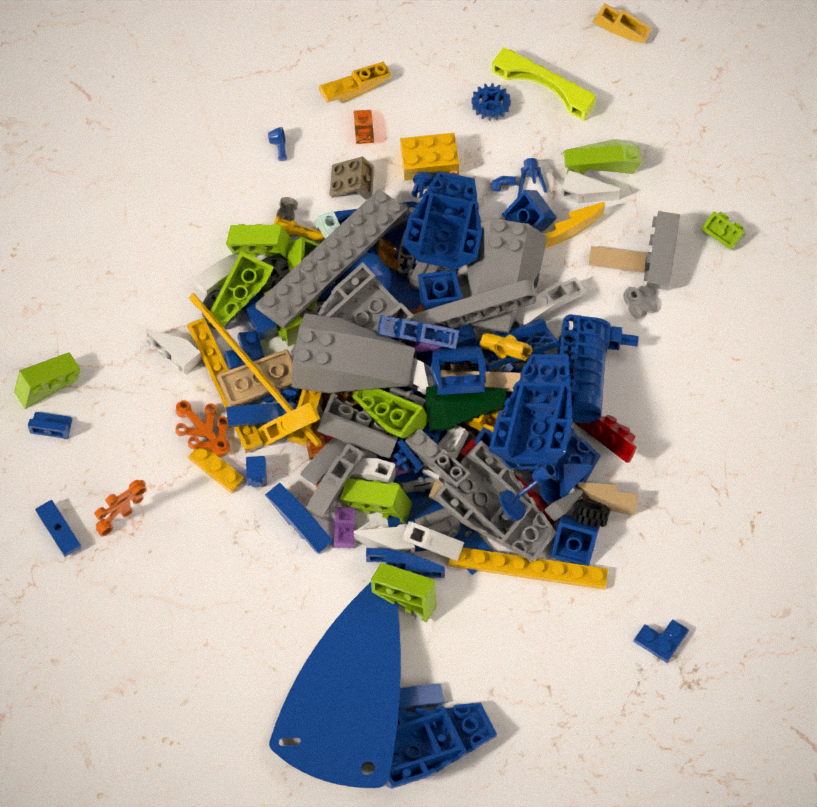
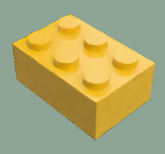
(429, 154)

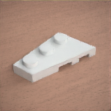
(452, 443)

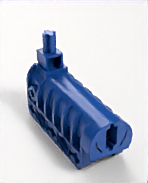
(588, 350)

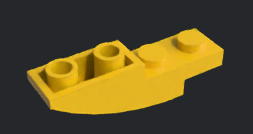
(358, 83)
(288, 423)

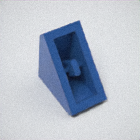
(570, 475)

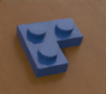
(251, 346)
(662, 644)

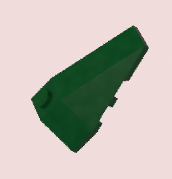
(452, 409)

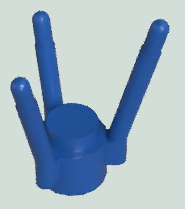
(531, 170)

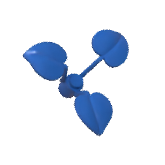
(549, 489)

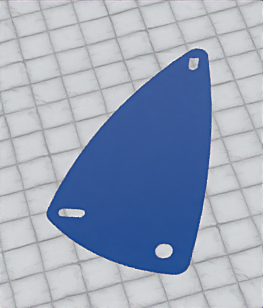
(347, 698)

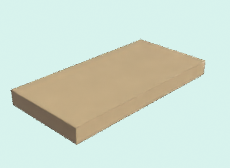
(242, 385)

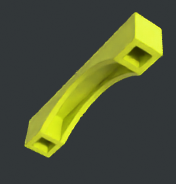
(513, 66)

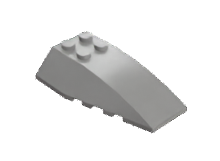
(505, 256)
(362, 301)
(347, 357)
(479, 506)

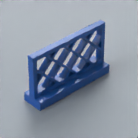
(527, 333)

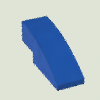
(263, 325)

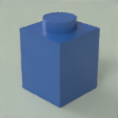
(256, 471)

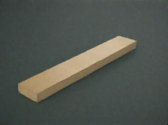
(493, 379)

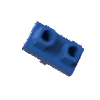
(406, 458)

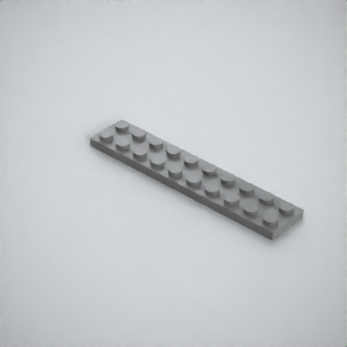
(331, 259)

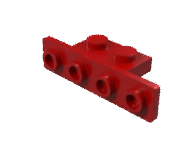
(612, 436)

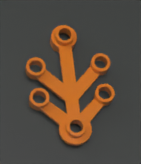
(202, 429)
(119, 504)

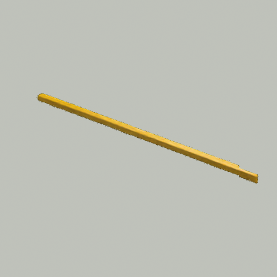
(197, 302)

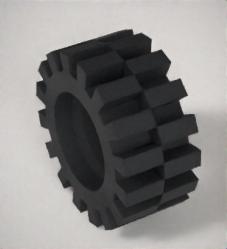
(591, 513)

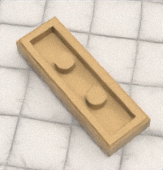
(617, 259)

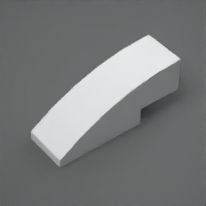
(215, 275)

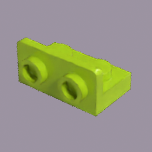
(723, 230)

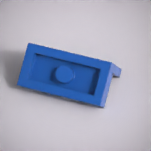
(50, 425)

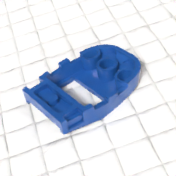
(458, 384)

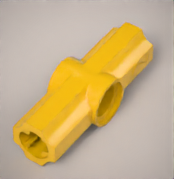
(506, 346)

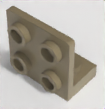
(352, 176)

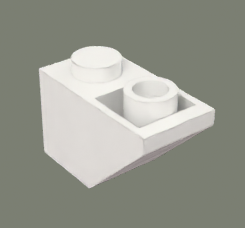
(420, 376)

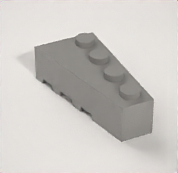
(663, 250)
(355, 428)

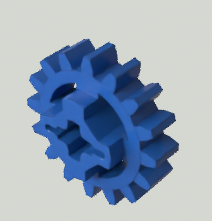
(491, 100)

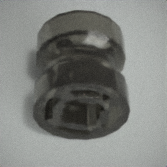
(287, 208)

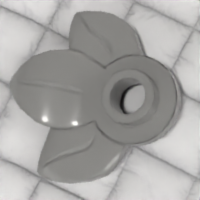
(642, 302)

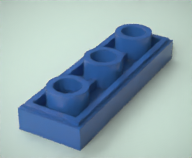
(52, 520)

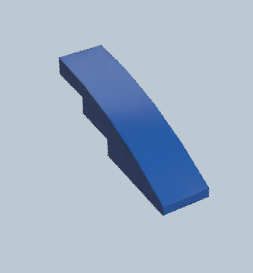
(418, 332)
(255, 414)
(298, 517)
(406, 562)
(420, 696)

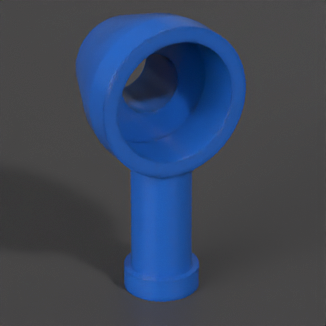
(278, 138)

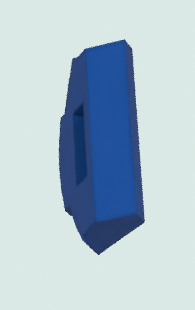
(289, 396)

